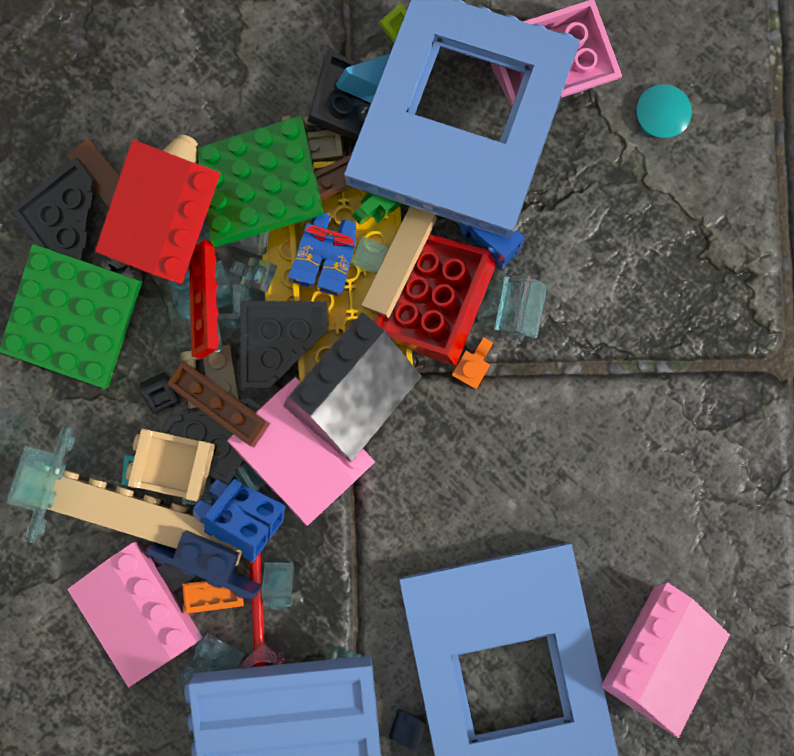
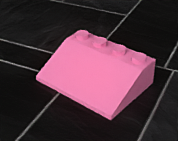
(594, 59)
(298, 461)
(134, 613)
(666, 658)

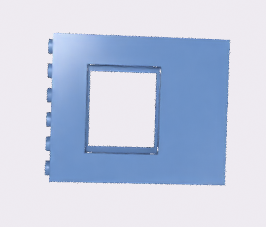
(445, 166)
(500, 605)

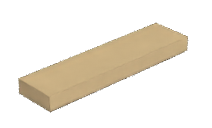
(399, 262)

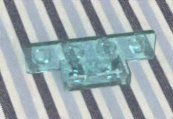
(36, 478)

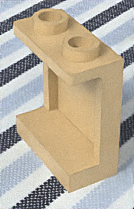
(170, 464)

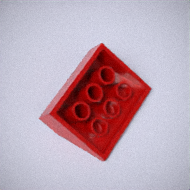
(157, 211)
(440, 299)

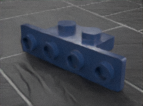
(207, 560)

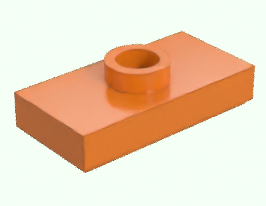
(204, 597)

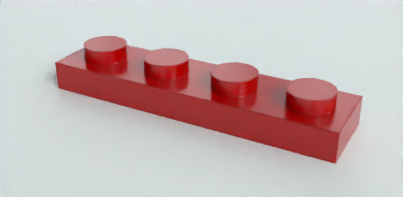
(203, 300)

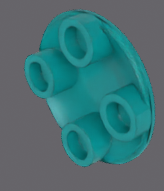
(663, 111)

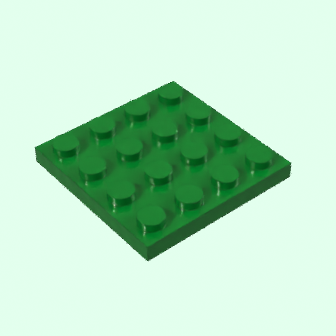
(262, 181)
(70, 316)

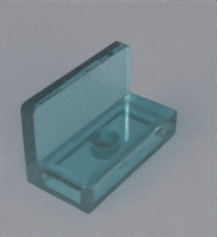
(521, 306)

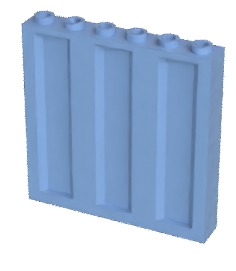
(286, 710)

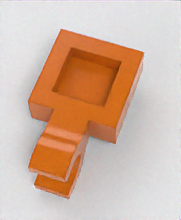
(472, 367)

